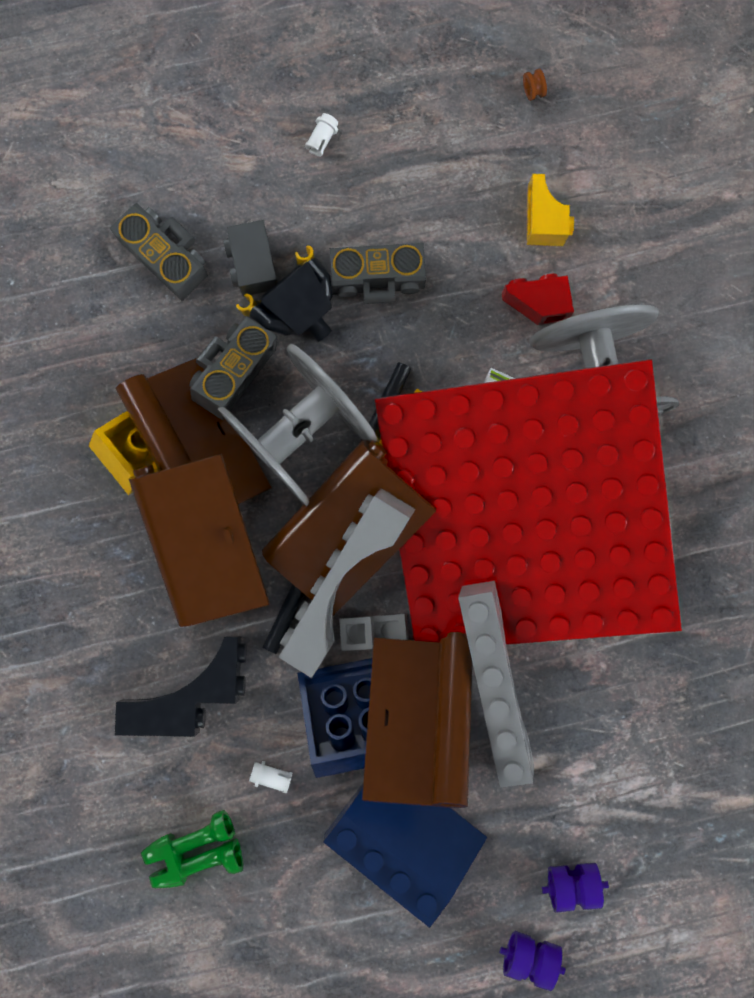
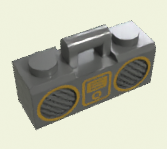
(149, 243)
(380, 266)
(235, 369)

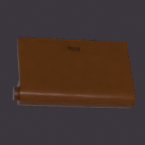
(184, 432)
(316, 531)
(199, 540)
(424, 742)

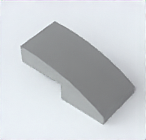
(360, 631)

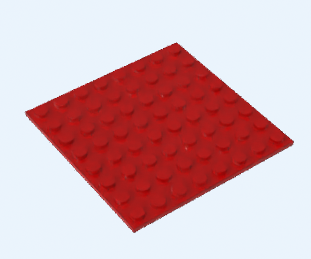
(545, 493)

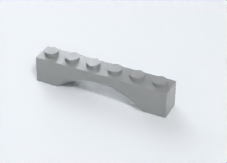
(378, 529)
(495, 683)

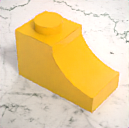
(546, 217)

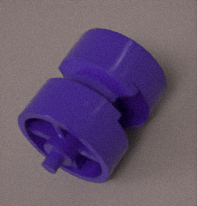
(575, 887)
(538, 962)

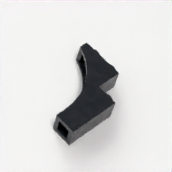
(181, 711)

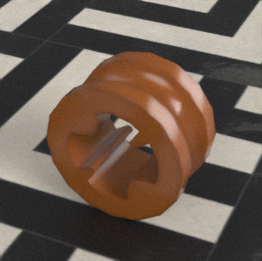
(535, 84)

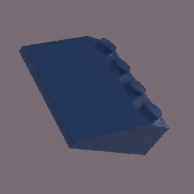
(337, 716)
(407, 850)

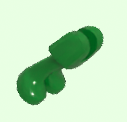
(179, 868)

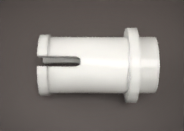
(322, 133)
(270, 777)

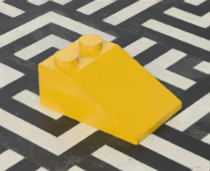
(121, 449)

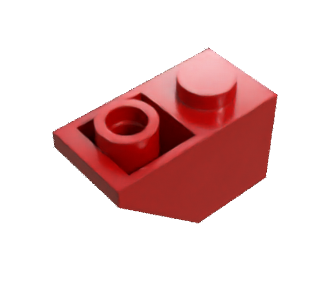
(542, 299)

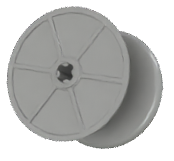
(595, 336)
(302, 420)

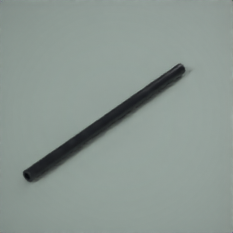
(294, 595)

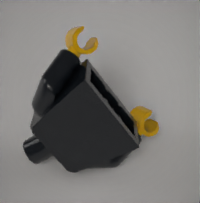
(295, 301)

